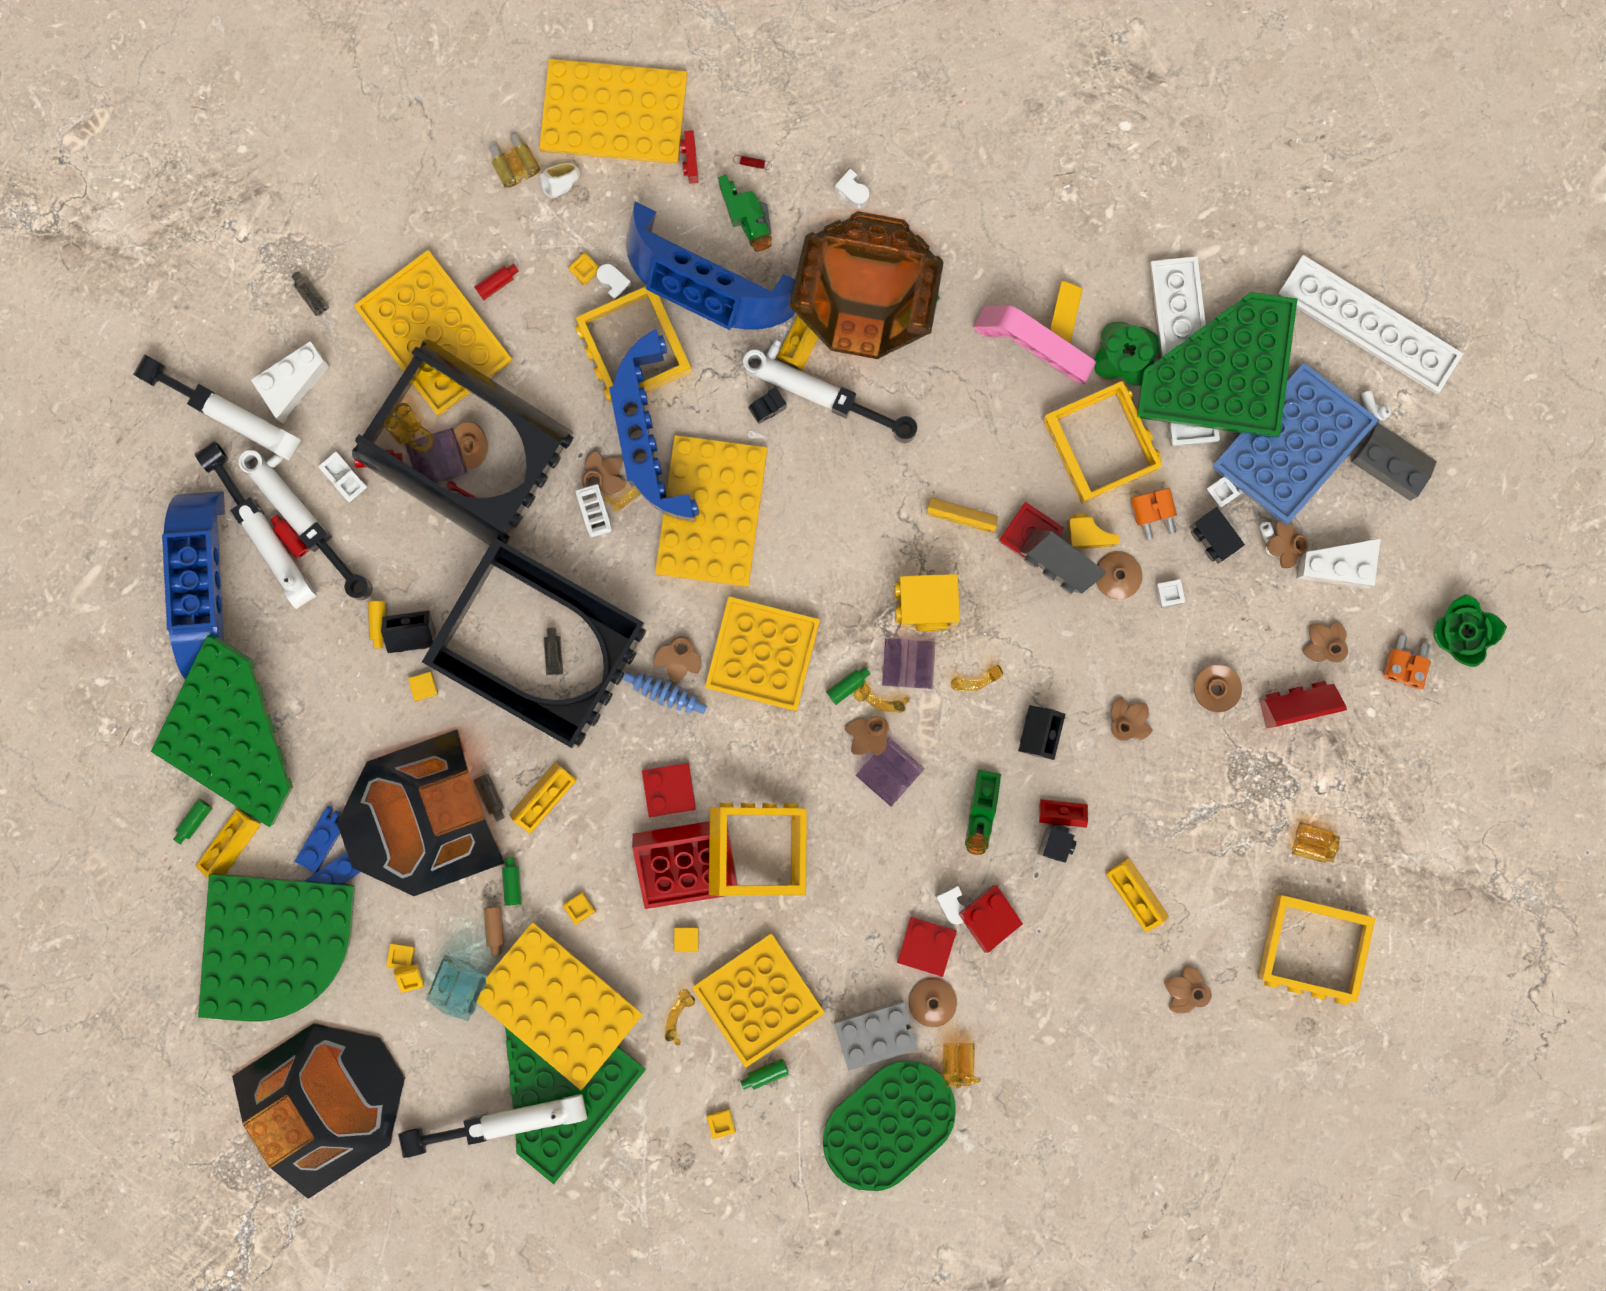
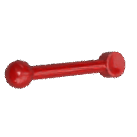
(451, 485)

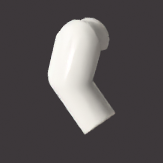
(1369, 404)
(1267, 532)

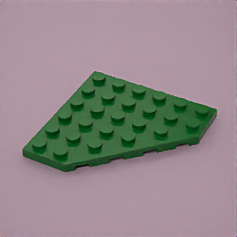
(1227, 371)
(224, 733)
(537, 1082)

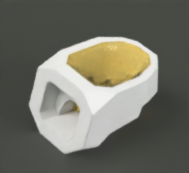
(559, 179)

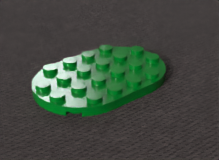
(889, 1126)

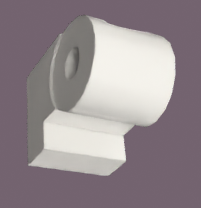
(852, 192)
(613, 279)
(950, 904)

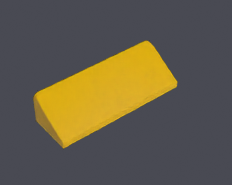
(1066, 310)
(798, 345)
(962, 515)
(542, 797)
(228, 844)
(1137, 895)

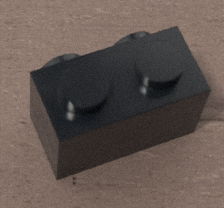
(1216, 536)
(408, 631)
(1041, 732)
(1057, 843)

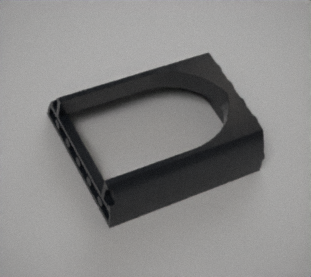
(481, 517)
(561, 719)

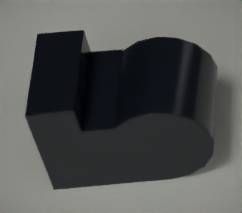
(767, 406)

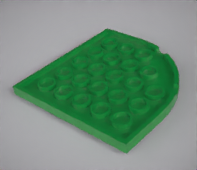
(271, 945)

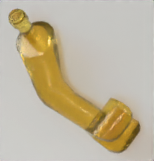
(624, 501)
(962, 684)
(889, 706)
(685, 1000)

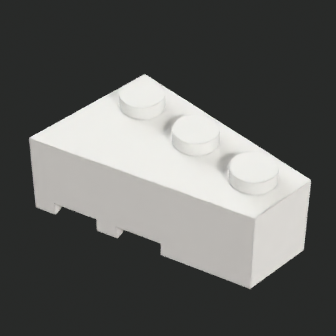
(290, 379)
(1342, 565)

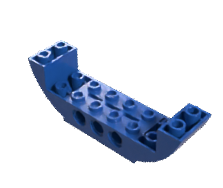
(701, 283)
(628, 394)
(192, 573)

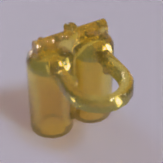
(405, 425)
(1315, 843)
(959, 1064)

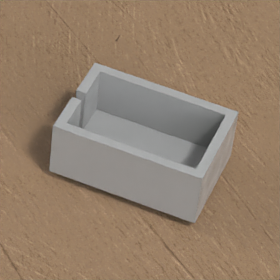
(875, 1035)

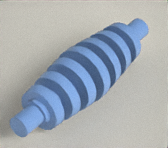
(665, 692)

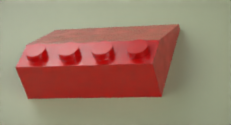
(675, 864)

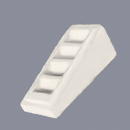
(586, 512)

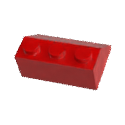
(1301, 704)

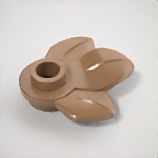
(605, 471)
(1287, 545)
(1324, 640)
(677, 662)
(1132, 717)
(865, 736)
(1184, 991)

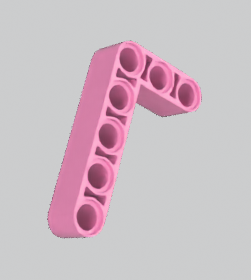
(1036, 338)

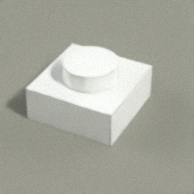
(1170, 593)

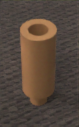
(493, 929)

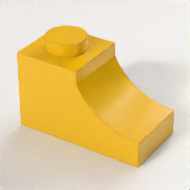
(1085, 534)

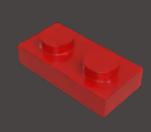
(688, 147)
(1063, 813)

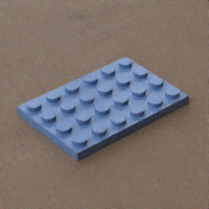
(1315, 438)

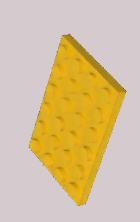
(613, 111)
(427, 305)
(728, 491)
(557, 1005)

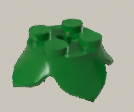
(1112, 361)
(1484, 628)

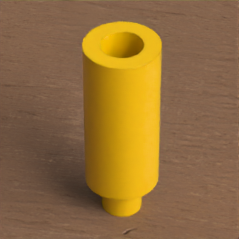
(376, 611)

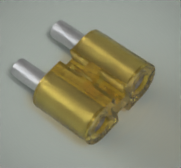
(515, 165)

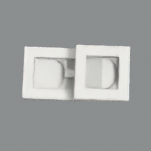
(342, 476)
(1223, 491)

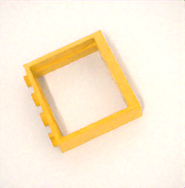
(592, 352)
(1068, 459)
(718, 850)
(1296, 986)

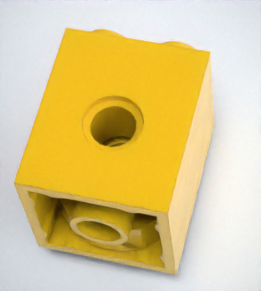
(927, 602)

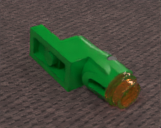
(750, 212)
(982, 811)

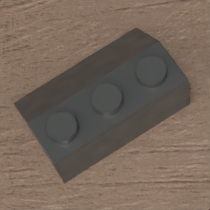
(1395, 462)
(1061, 561)

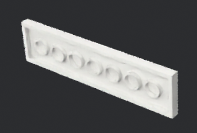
(1178, 316)
(1371, 325)

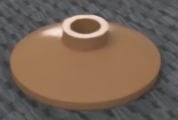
(472, 444)
(1119, 588)
(1229, 685)
(920, 999)

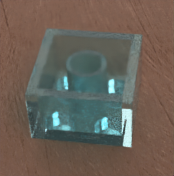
(456, 988)

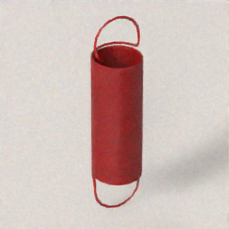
(752, 162)

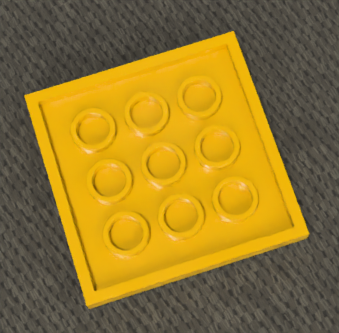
(762, 653)
(758, 1000)

